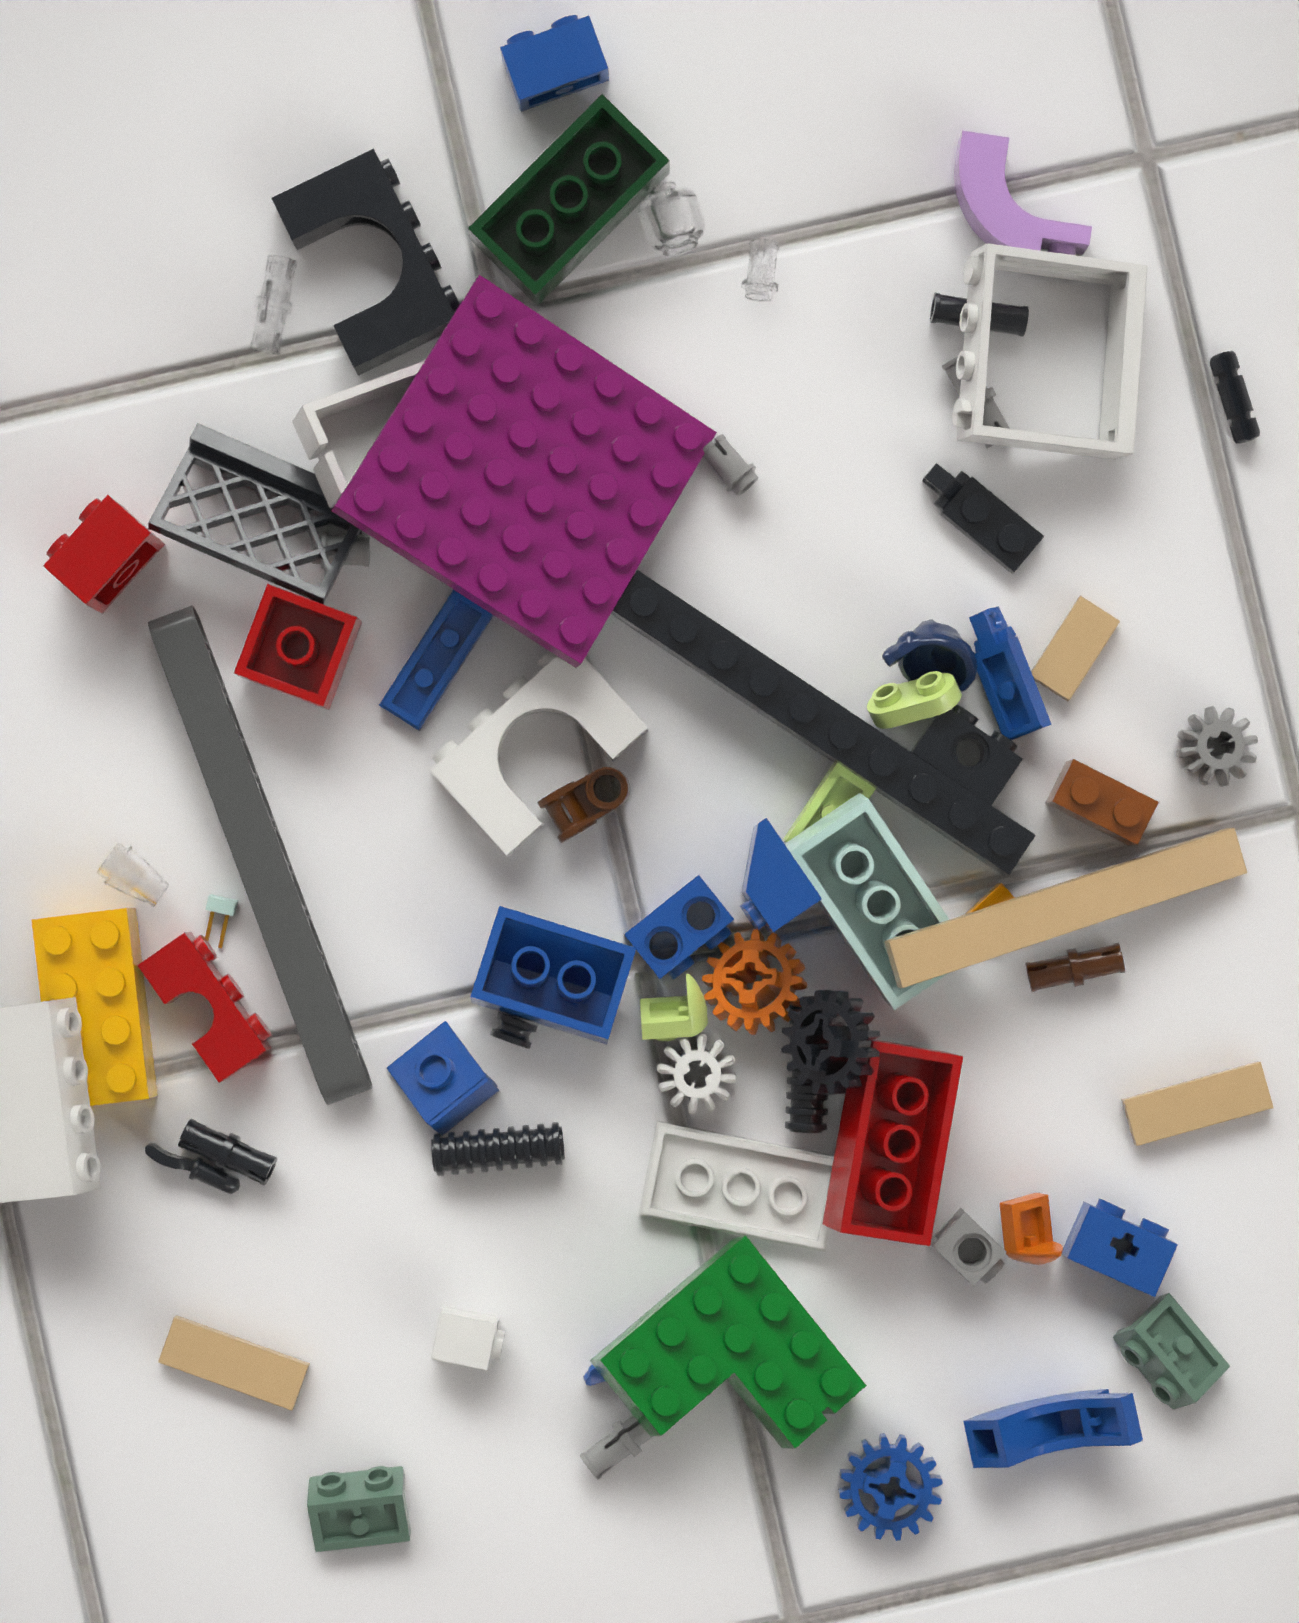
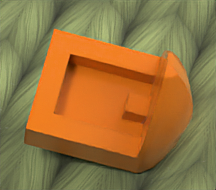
(1029, 1230)

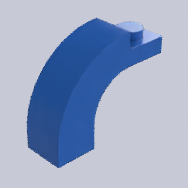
(1051, 1425)

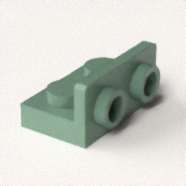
(1171, 1353)
(358, 1508)

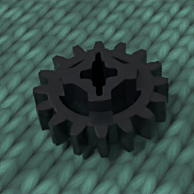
(830, 1042)

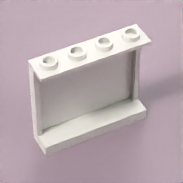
(44, 1104)

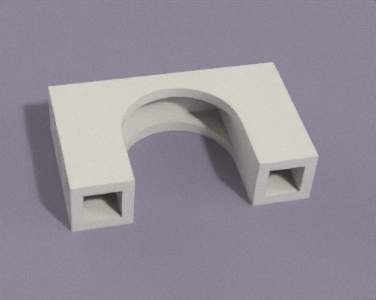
(473, 767)

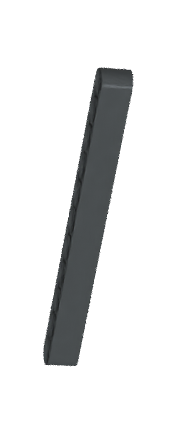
(260, 855)

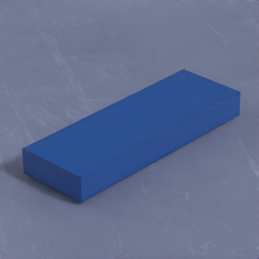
(436, 660)

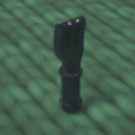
(198, 1169)

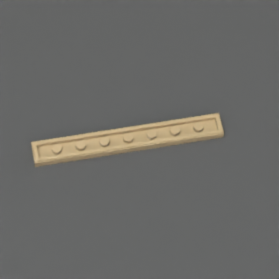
(1064, 907)

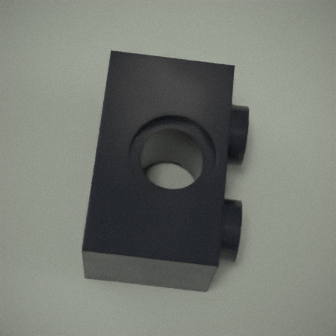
(996, 759)

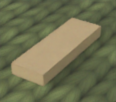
(1197, 1103)
(233, 1362)

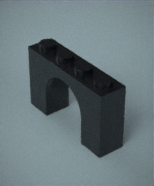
(364, 195)

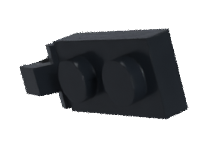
(983, 517)

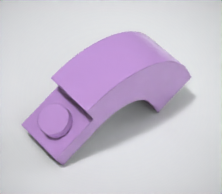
(992, 210)

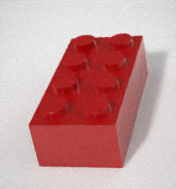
(894, 1145)

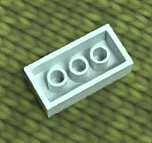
(867, 888)

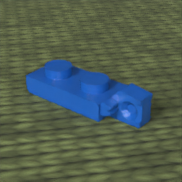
(1007, 676)

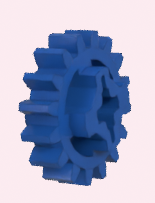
(895, 1466)

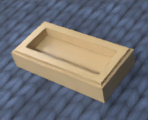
(1074, 648)

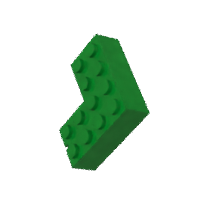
(734, 1326)

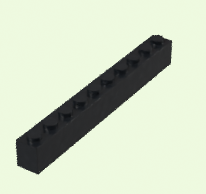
(822, 723)

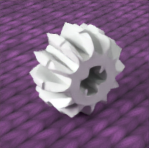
(712, 1078)

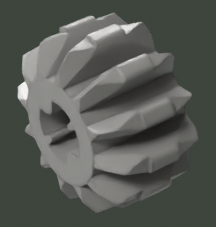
(1209, 730)

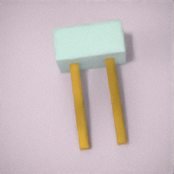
(220, 905)

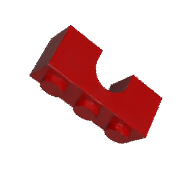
(234, 1036)

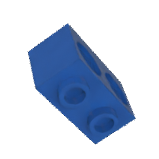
(672, 917)

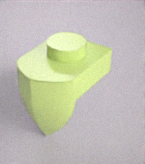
(674, 1016)

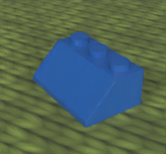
(774, 881)
(552, 975)

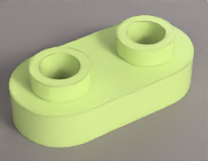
(913, 700)

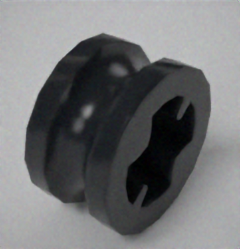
(513, 1030)

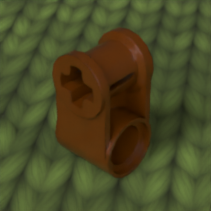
(582, 803)

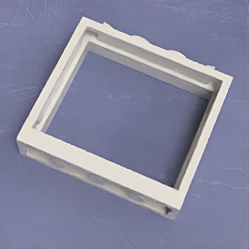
(1121, 355)

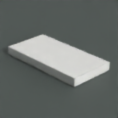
(737, 1186)

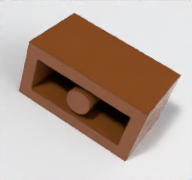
(1101, 802)

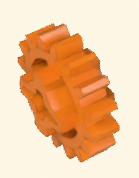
(740, 966)

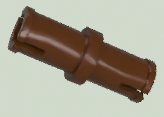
(1075, 967)

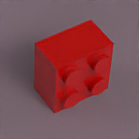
(102, 553)
(298, 647)

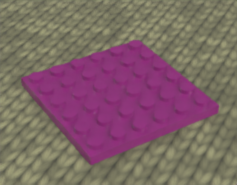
(525, 472)

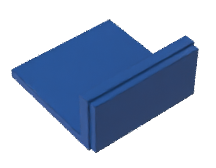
(442, 1079)

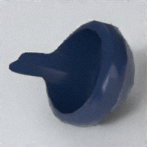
(933, 648)

